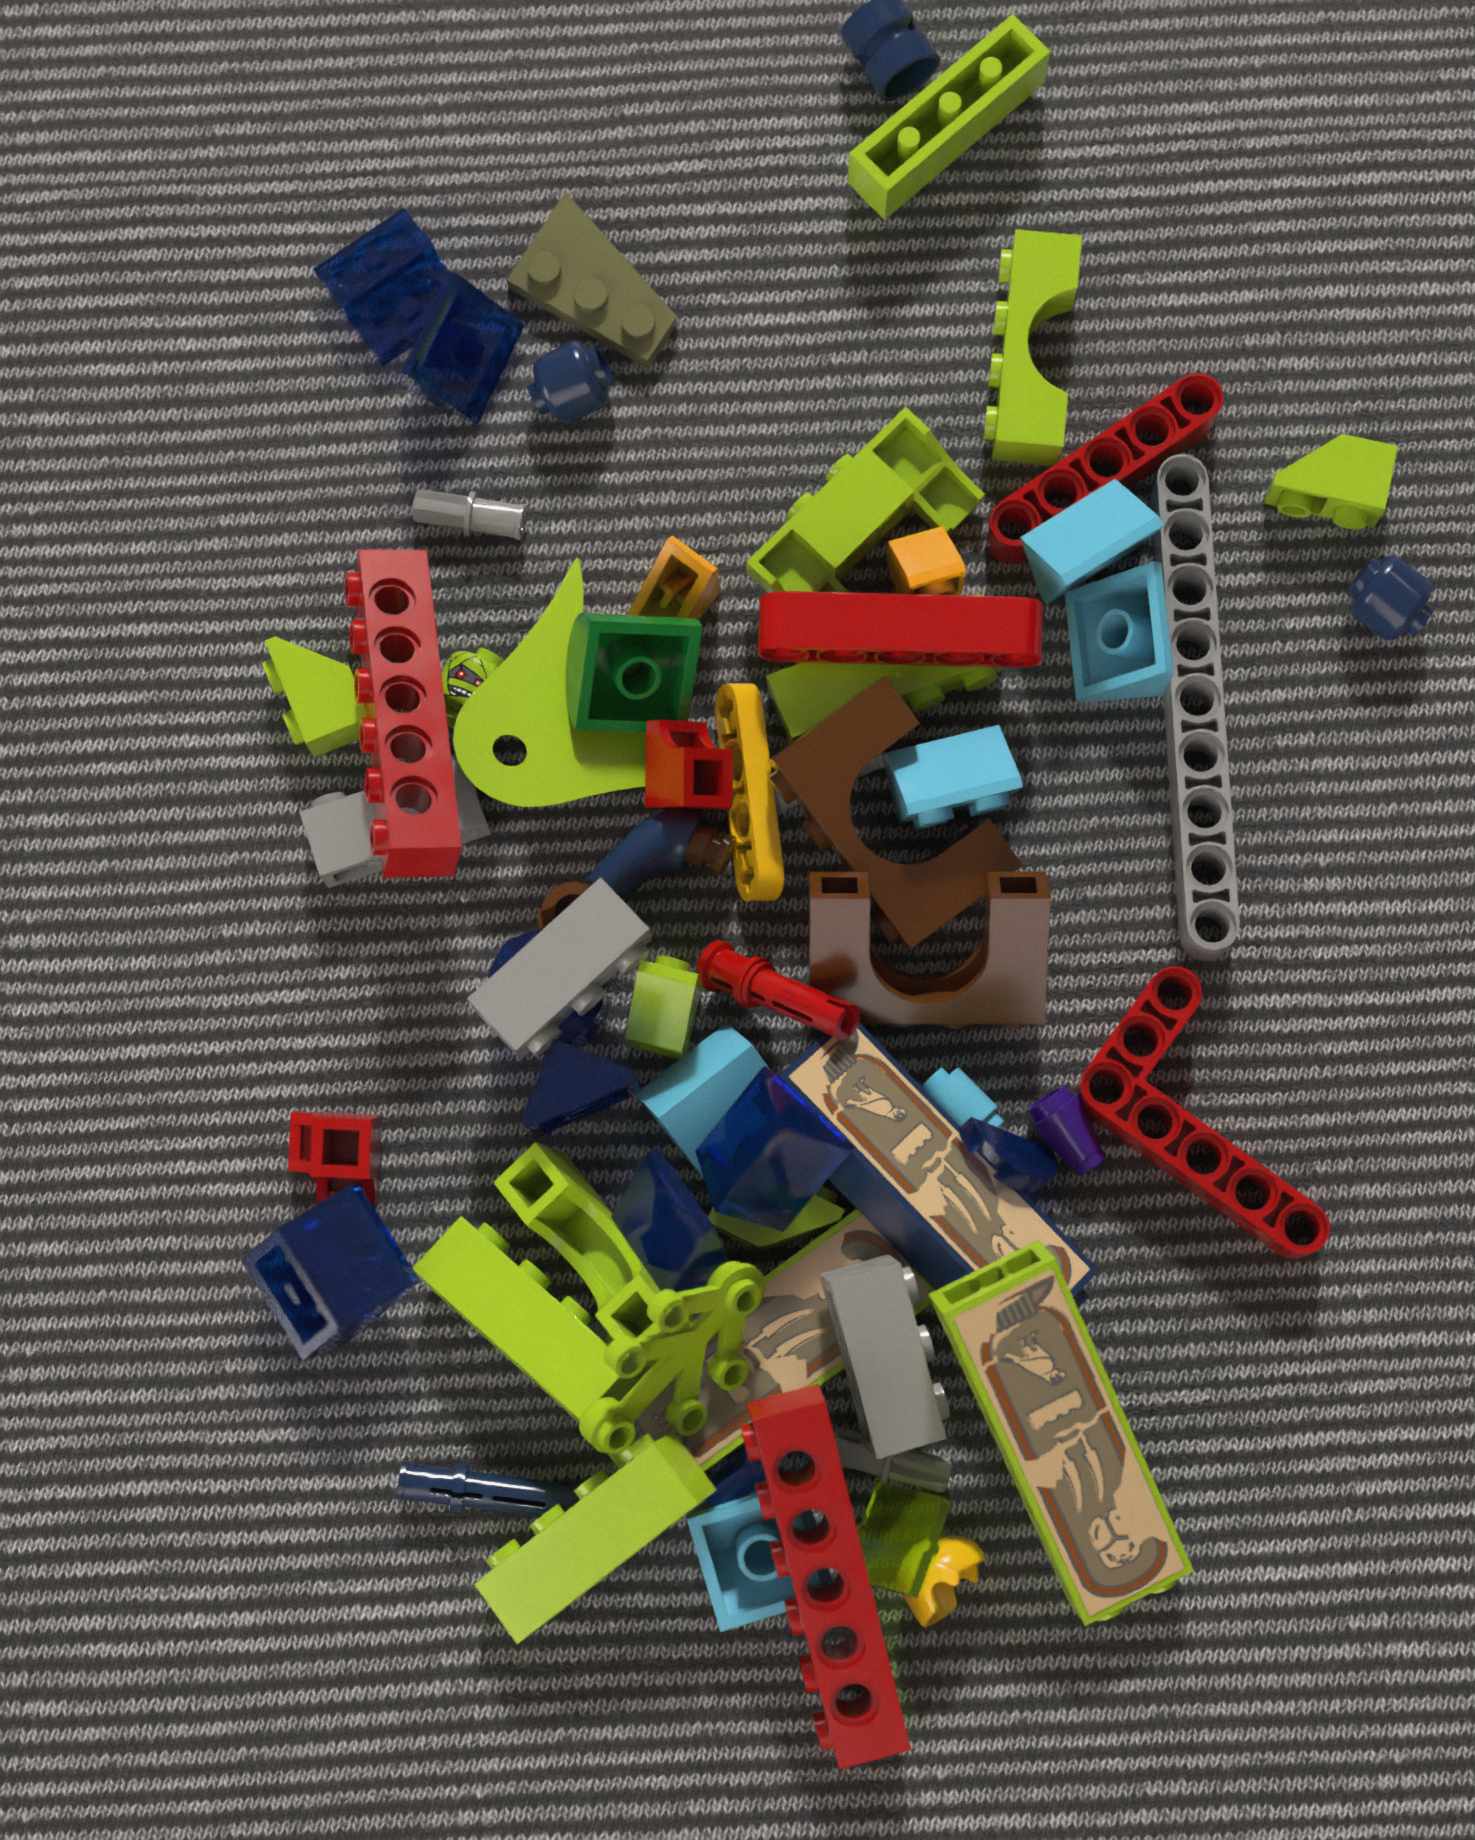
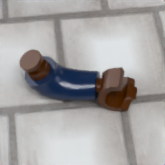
(657, 844)

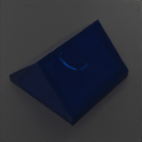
(461, 350)
(575, 1087)
(769, 1154)
(668, 1227)

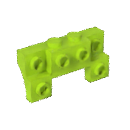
(861, 504)

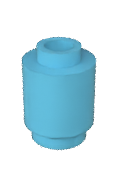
(961, 1097)

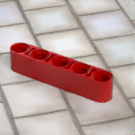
(1116, 446)
(900, 629)

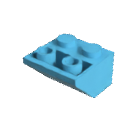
(952, 775)

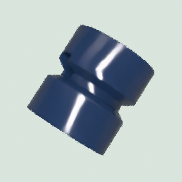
(894, 52)

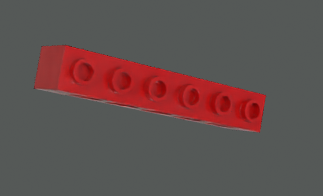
(407, 842)
(873, 1722)

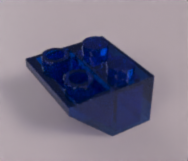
(330, 1272)

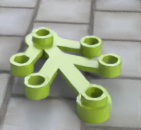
(727, 1299)

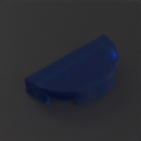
(1020, 1162)

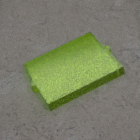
(901, 1537)

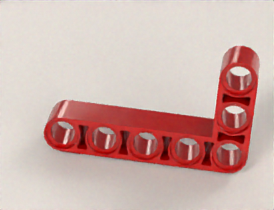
(1186, 1130)

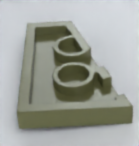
(592, 286)

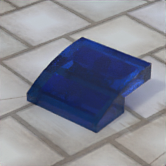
(386, 284)

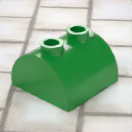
(630, 670)

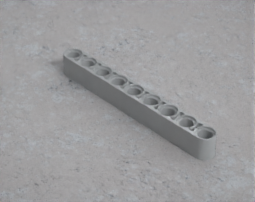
(1188, 732)

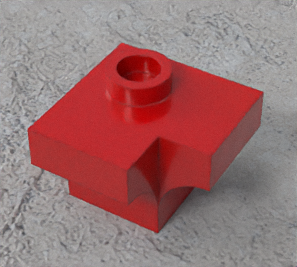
(686, 767)
(336, 1151)

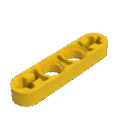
(753, 810)

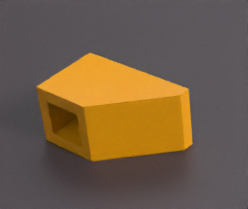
(926, 564)

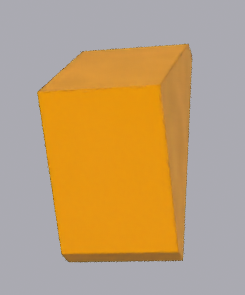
(677, 584)

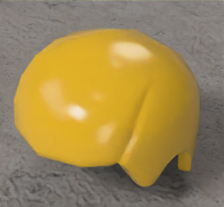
(956, 1560)

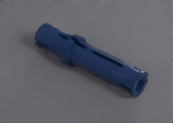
(482, 1490)

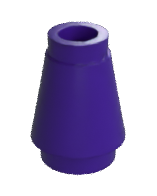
(1067, 1129)

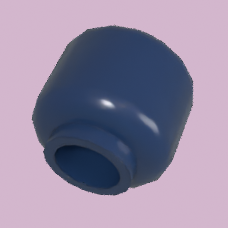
(571, 381)
(1390, 598)

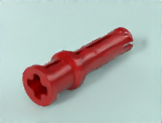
(758, 984)

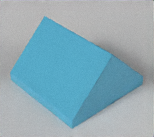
(1087, 538)
(1120, 636)
(701, 1088)
(739, 1562)

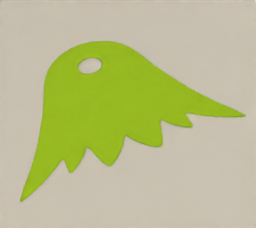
(530, 702)

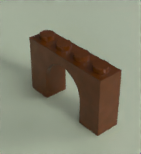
(820, 775)
(995, 985)

